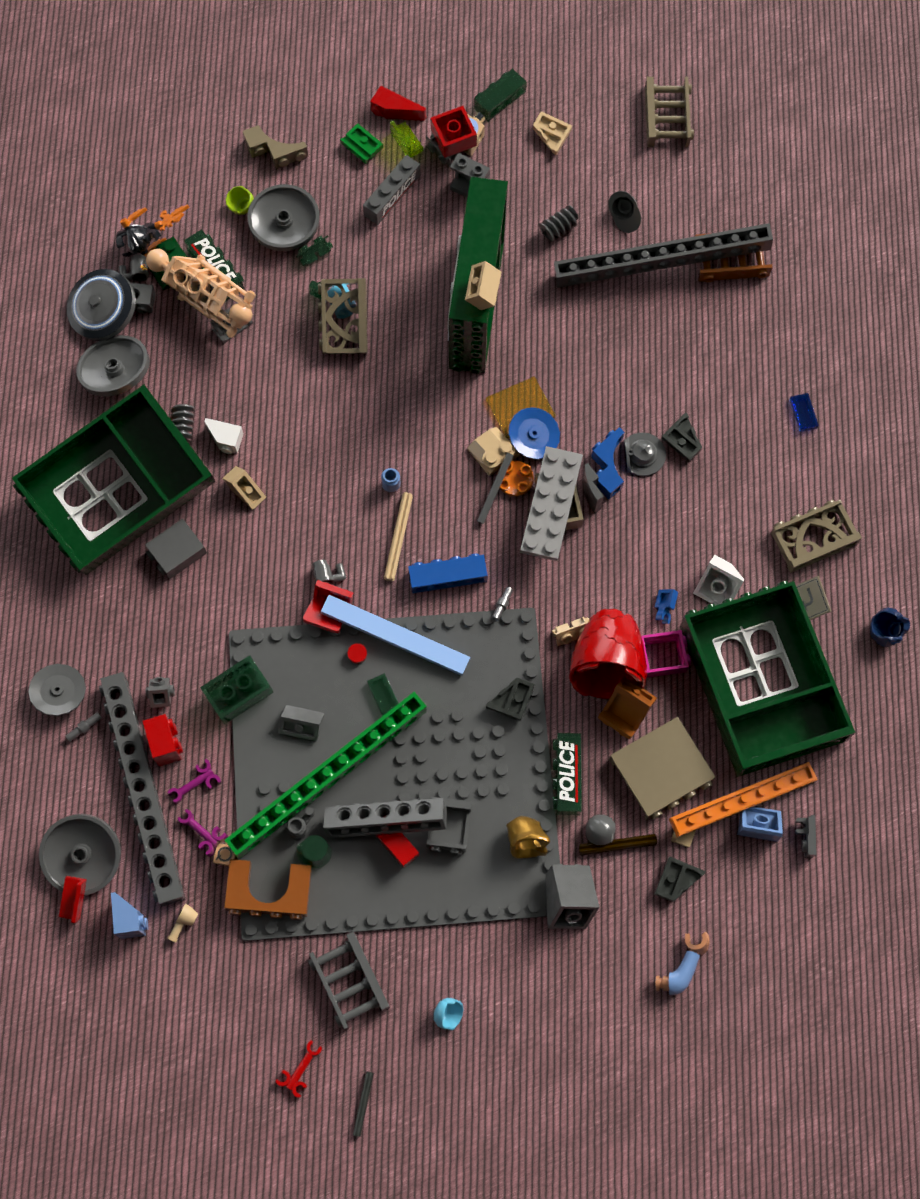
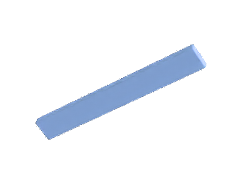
(395, 635)

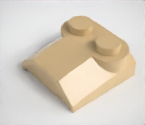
(491, 449)

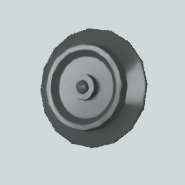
(57, 689)

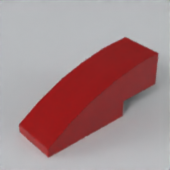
(399, 847)

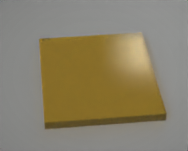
(515, 398)

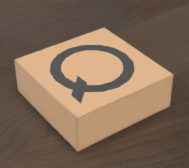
(223, 855)

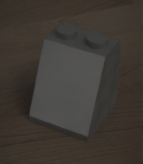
(570, 896)

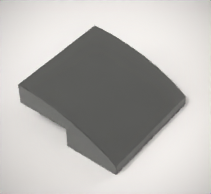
(592, 493)

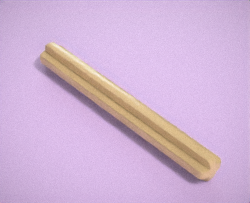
(398, 536)

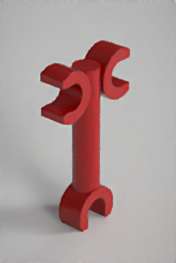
(292, 1081)

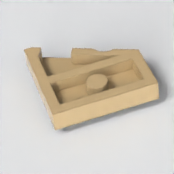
(551, 131)

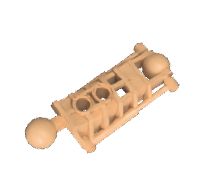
(179, 266)

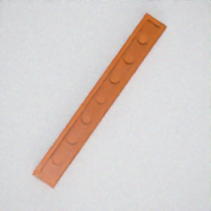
(742, 799)

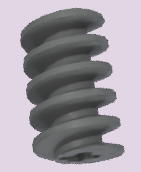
(559, 222)
(181, 417)

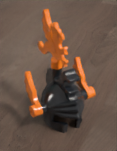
(141, 235)

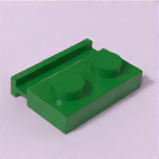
(361, 143)

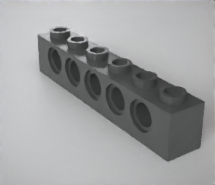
(394, 823)

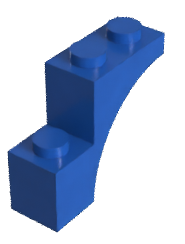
(609, 479)

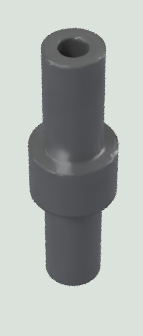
(502, 604)
(83, 726)

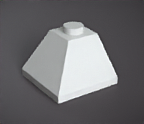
(719, 581)

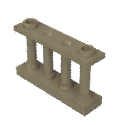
(653, 119)

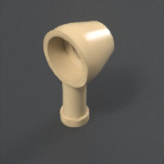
(186, 917)

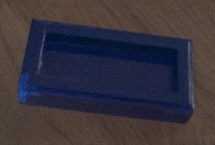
(804, 412)

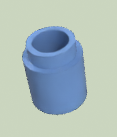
(390, 480)

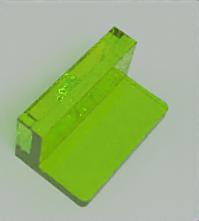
(406, 139)

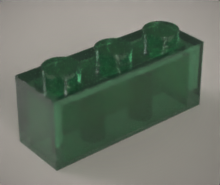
(500, 94)

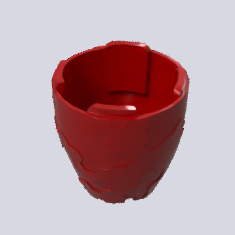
(607, 653)

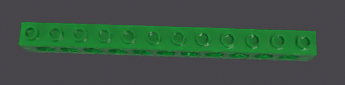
(326, 775)

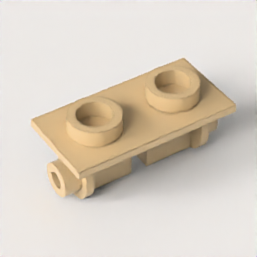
(565, 634)

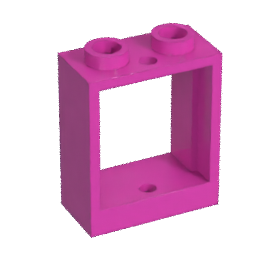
(681, 643)

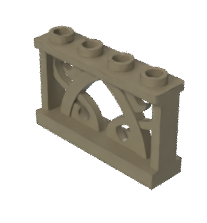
(360, 335)
(806, 558)

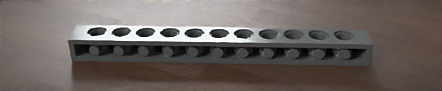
(663, 255)
(119, 684)

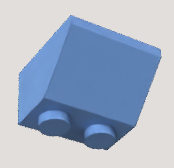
(126, 919)

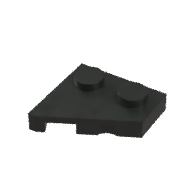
(683, 438)
(512, 699)
(677, 879)

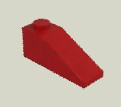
(394, 106)

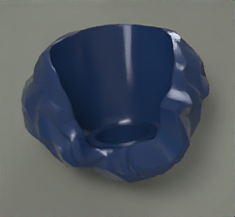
(888, 627)

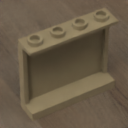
(663, 768)

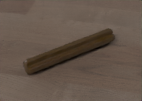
(619, 844)

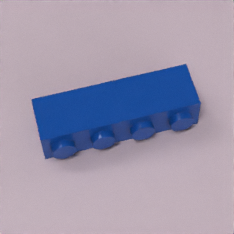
(448, 573)

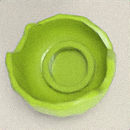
(239, 200)

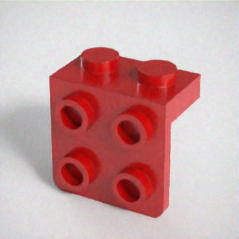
(313, 613)

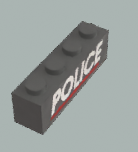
(391, 190)

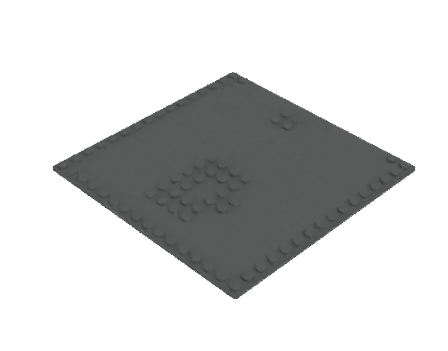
(447, 753)

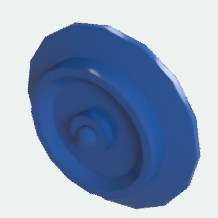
(533, 431)

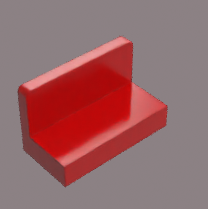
(72, 898)

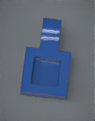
(665, 601)

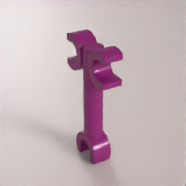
(206, 775)
(211, 840)

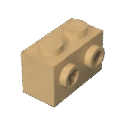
(483, 285)

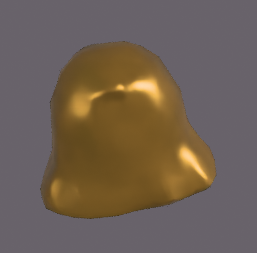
(525, 838)

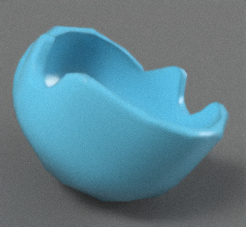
(448, 1013)

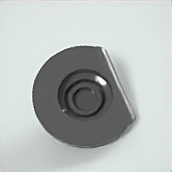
(644, 454)

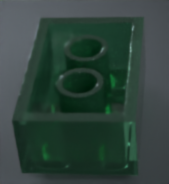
(237, 689)

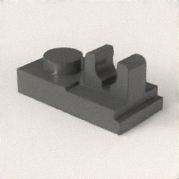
(808, 845)

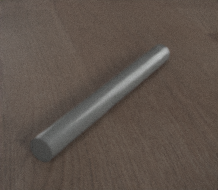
(495, 487)

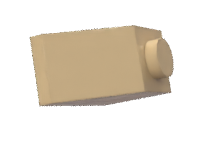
(244, 487)

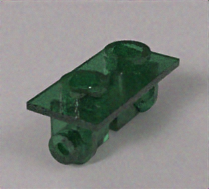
(308, 253)

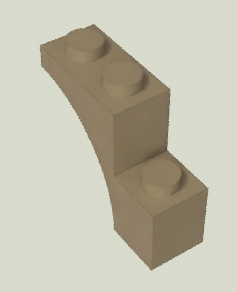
(280, 153)

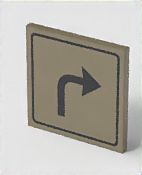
(814, 597)

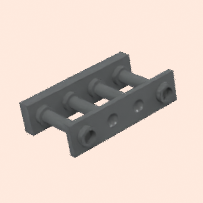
(368, 982)

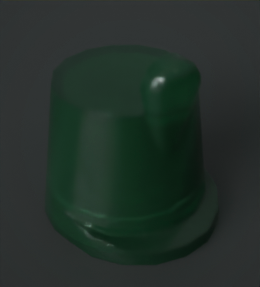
(314, 851)

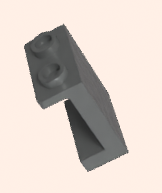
(464, 170)
(457, 828)

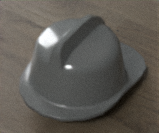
(624, 211)

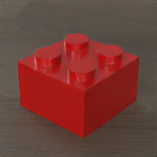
(453, 131)
(162, 740)

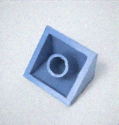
(761, 824)

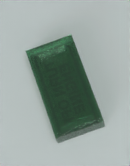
(382, 693)

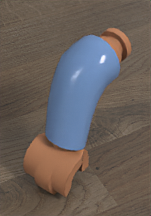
(681, 978)

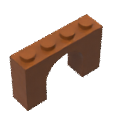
(292, 904)

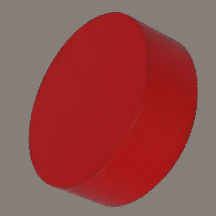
(357, 653)

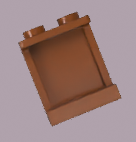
(627, 707)

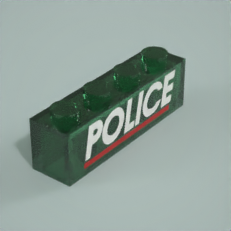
(203, 244)
(568, 774)

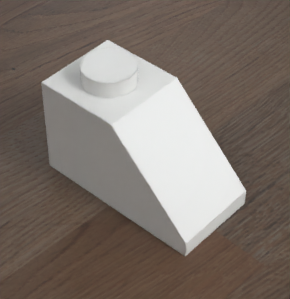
(225, 435)

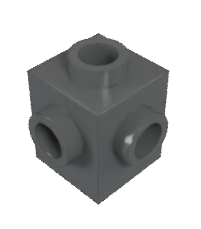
(160, 692)

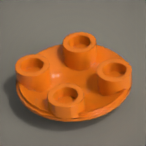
(517, 479)

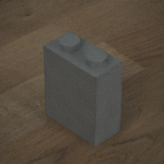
(175, 549)

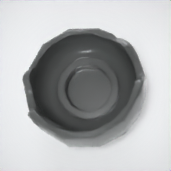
(600, 829)

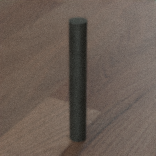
(363, 1104)

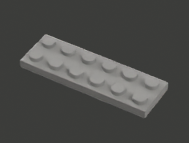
(551, 503)

